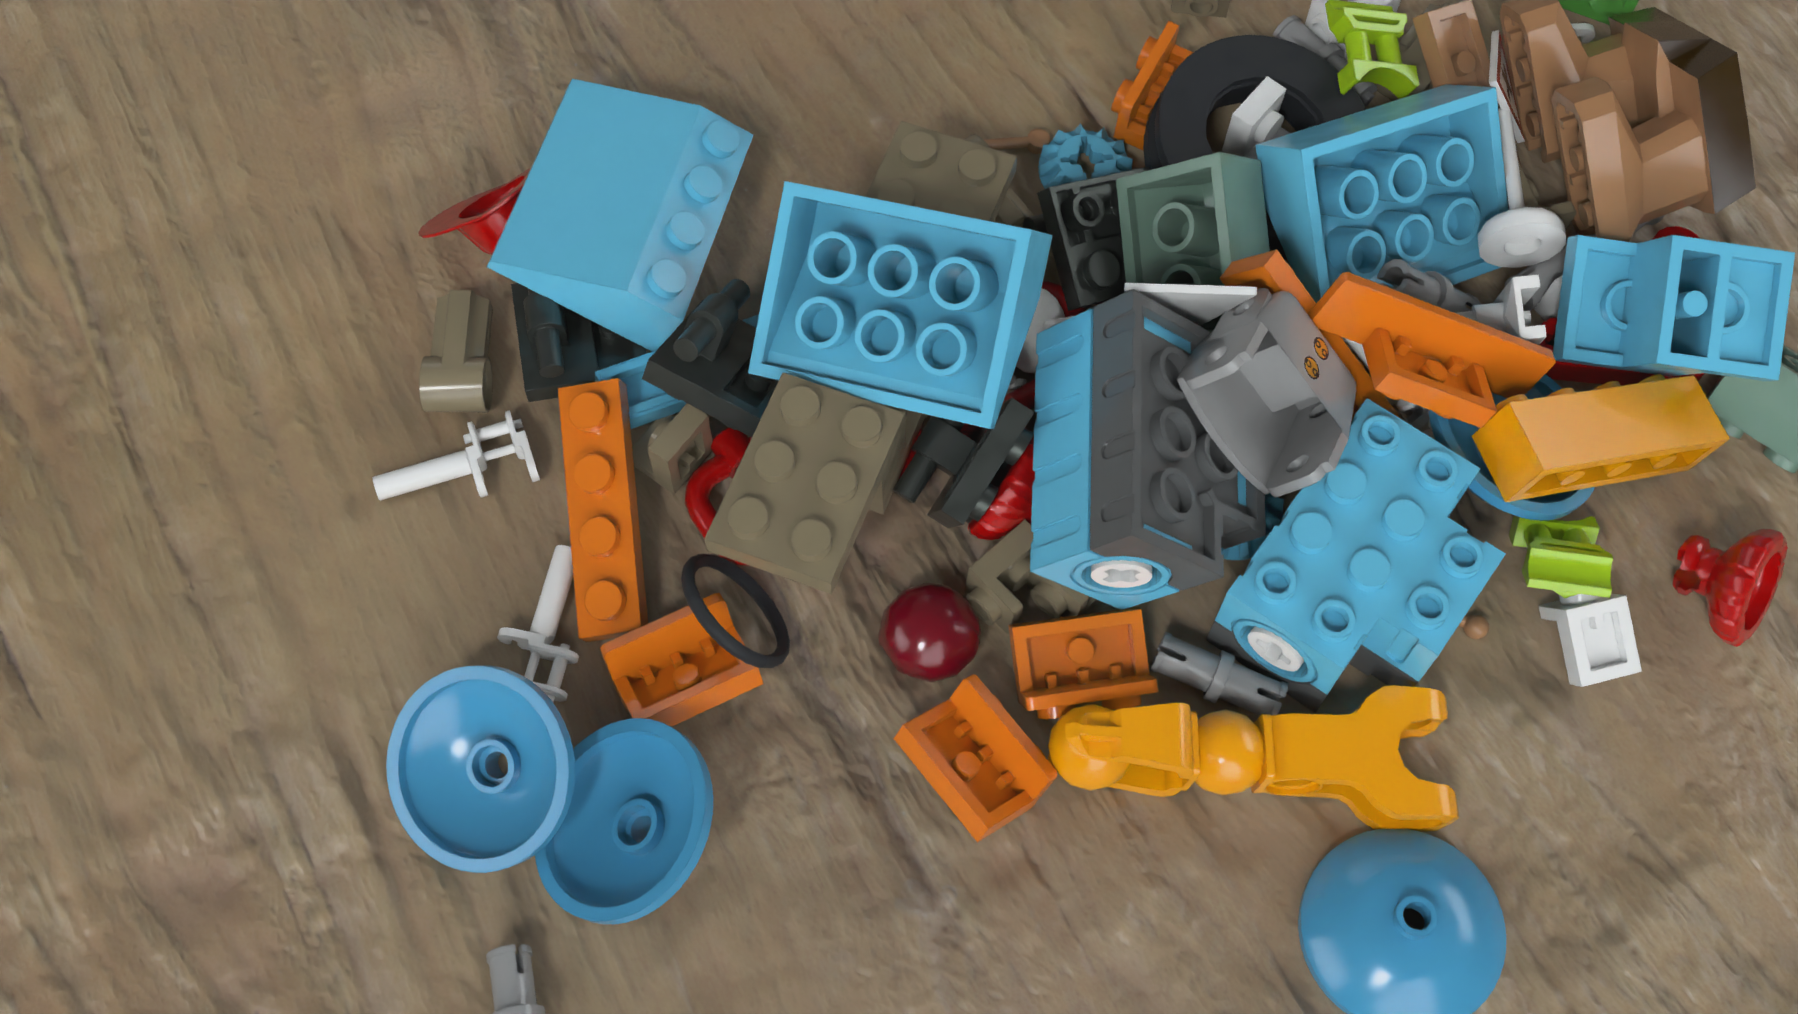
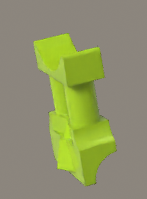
(1376, 25)
(1563, 556)

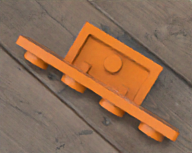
(1430, 352)

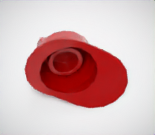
(480, 216)

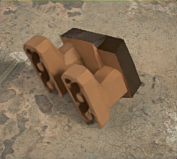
(1635, 116)

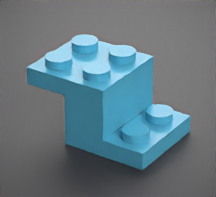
(1674, 306)

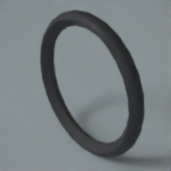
(712, 626)

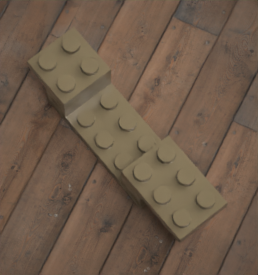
(829, 454)

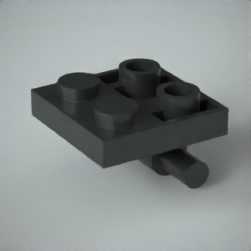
(1085, 237)
(562, 346)
(710, 361)
(966, 461)

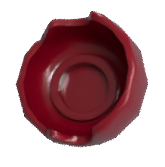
(930, 632)

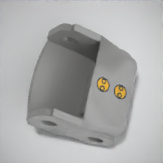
(1272, 393)

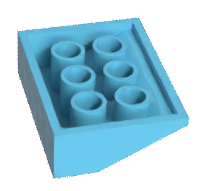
(1389, 186)
(622, 208)
(898, 302)

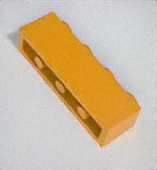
(1598, 436)

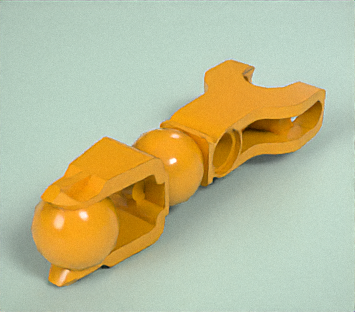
(1292, 754)

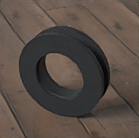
(1226, 75)

